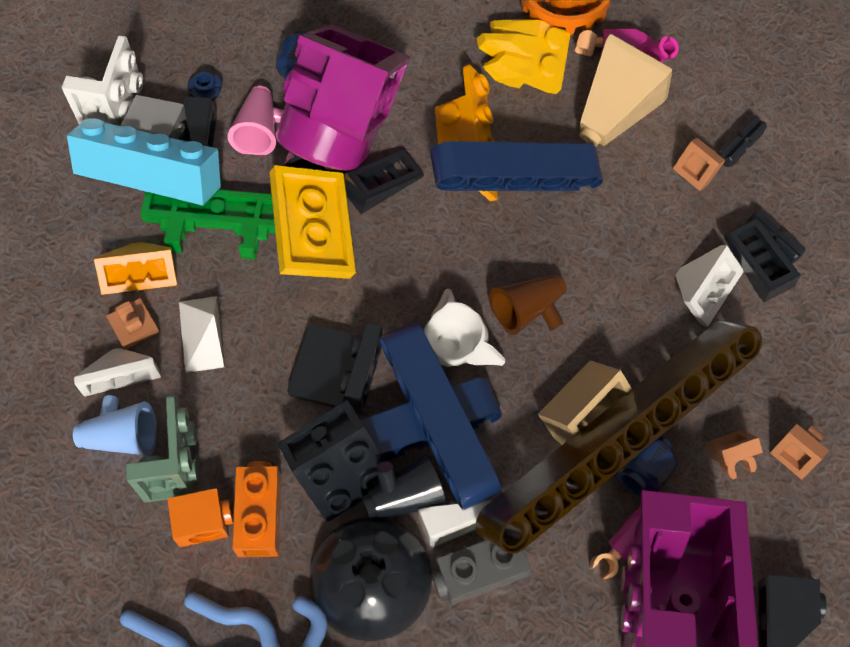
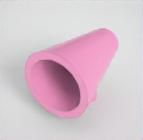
(255, 124)

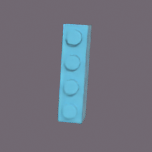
(144, 161)

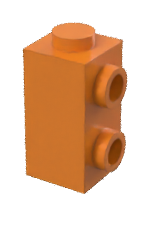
(257, 510)

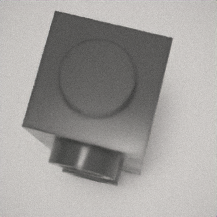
(477, 571)

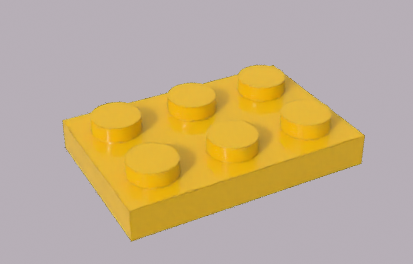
(311, 223)

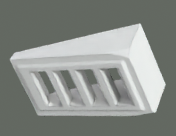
(448, 522)

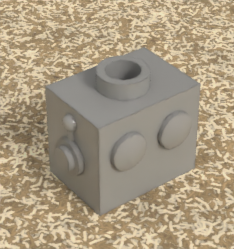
(157, 117)

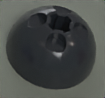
(376, 600)

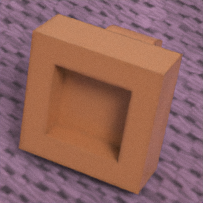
(698, 164)
(132, 323)
(734, 448)
(800, 450)

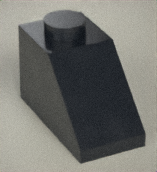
(788, 609)

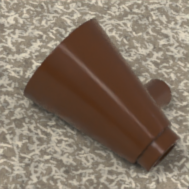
(523, 301)

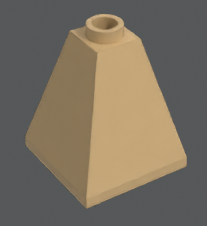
(622, 91)

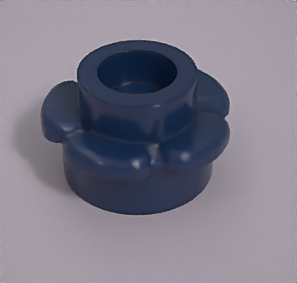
(211, 91)

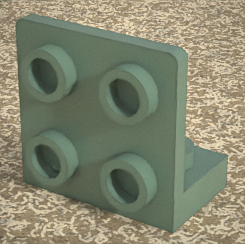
(167, 478)

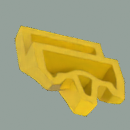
(526, 53)

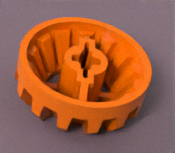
(591, 11)

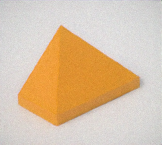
(135, 268)

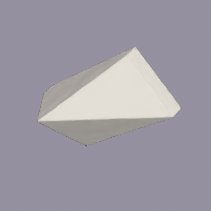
(708, 282)
(201, 334)
(116, 370)

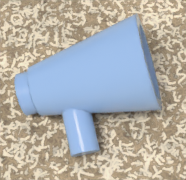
(121, 430)

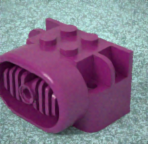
(338, 96)
(689, 575)

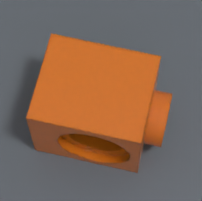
(199, 517)

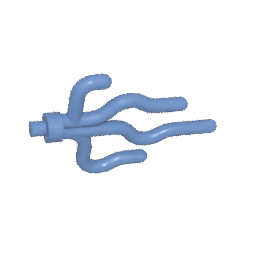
(229, 617)

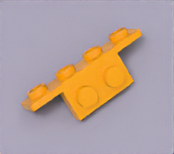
(467, 116)

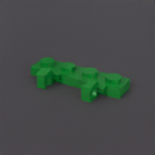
(244, 212)

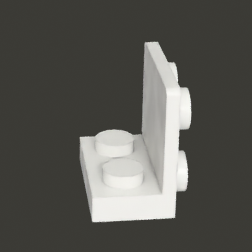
(113, 95)

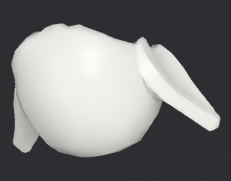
(459, 335)

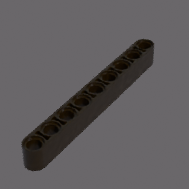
(616, 436)

